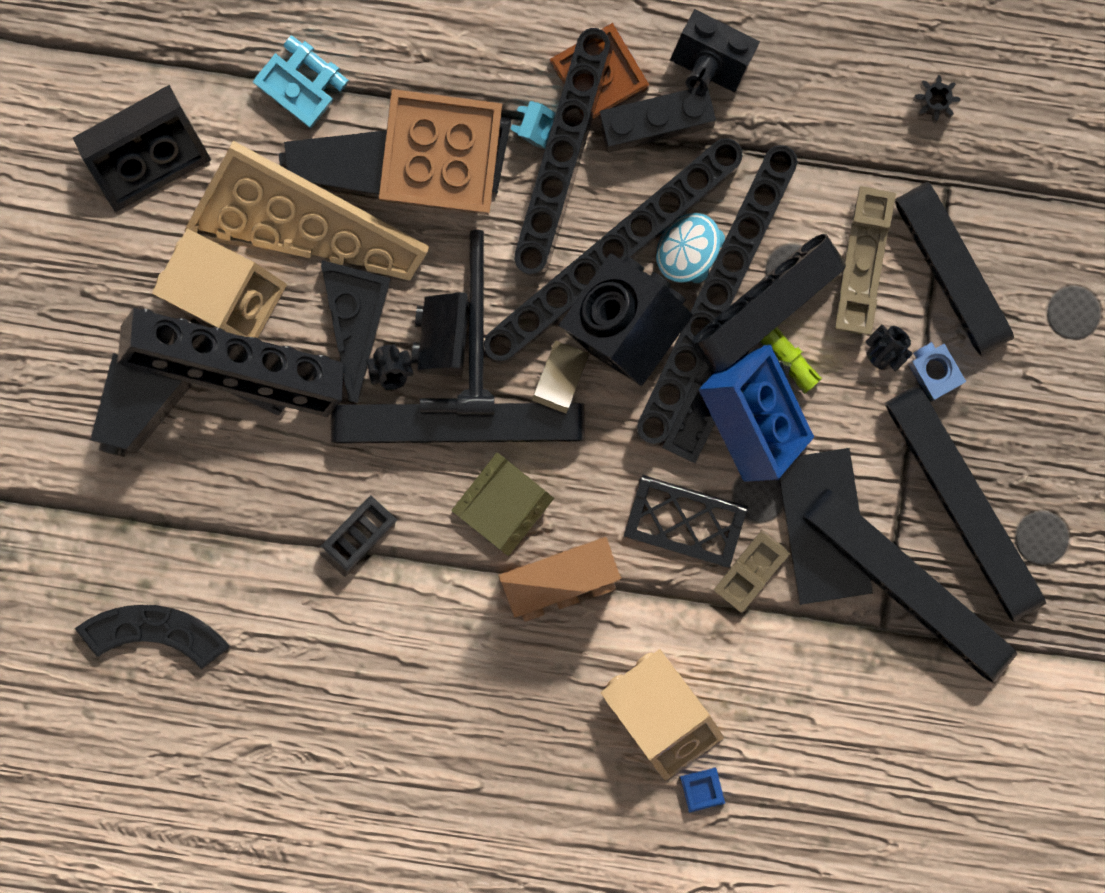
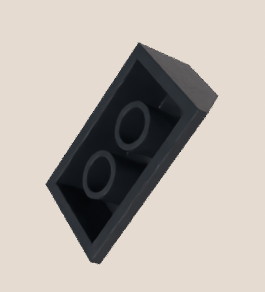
(141, 148)

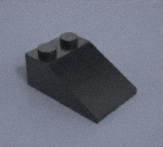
(442, 334)

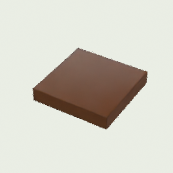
(622, 77)

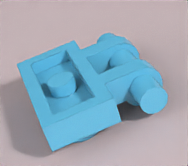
(292, 89)

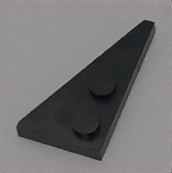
(356, 311)

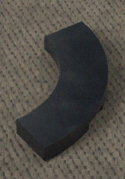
(156, 625)

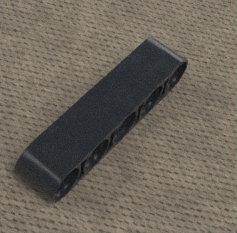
(954, 268)
(769, 303)

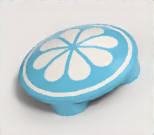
(689, 248)

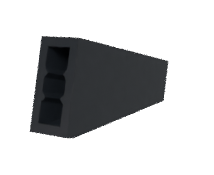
(338, 162)

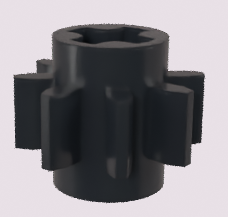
(935, 89)
(888, 347)
(389, 367)

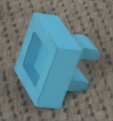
(535, 124)

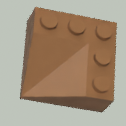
(561, 579)

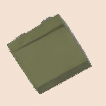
(502, 504)

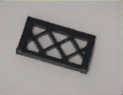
(696, 549)

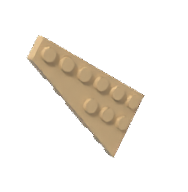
(290, 215)

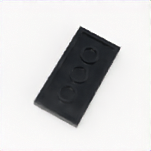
(817, 566)

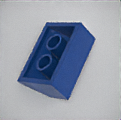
(757, 415)

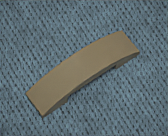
(864, 261)

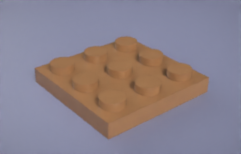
(440, 152)

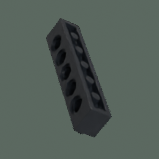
(230, 362)

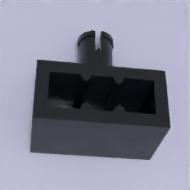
(713, 53)

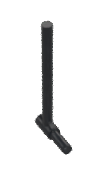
(474, 400)

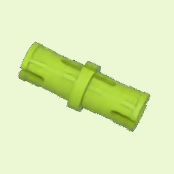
(800, 370)

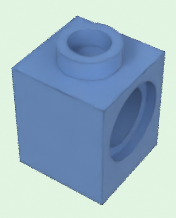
(952, 375)

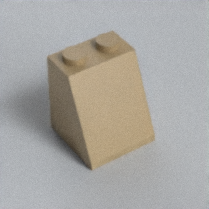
(218, 286)
(662, 714)

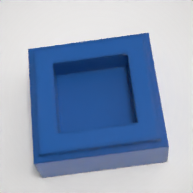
(702, 789)

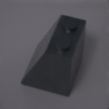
(133, 407)

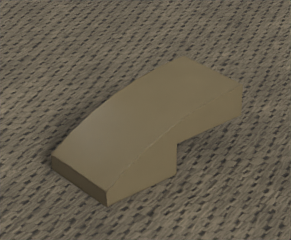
(560, 377)
(751, 571)

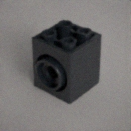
(627, 318)

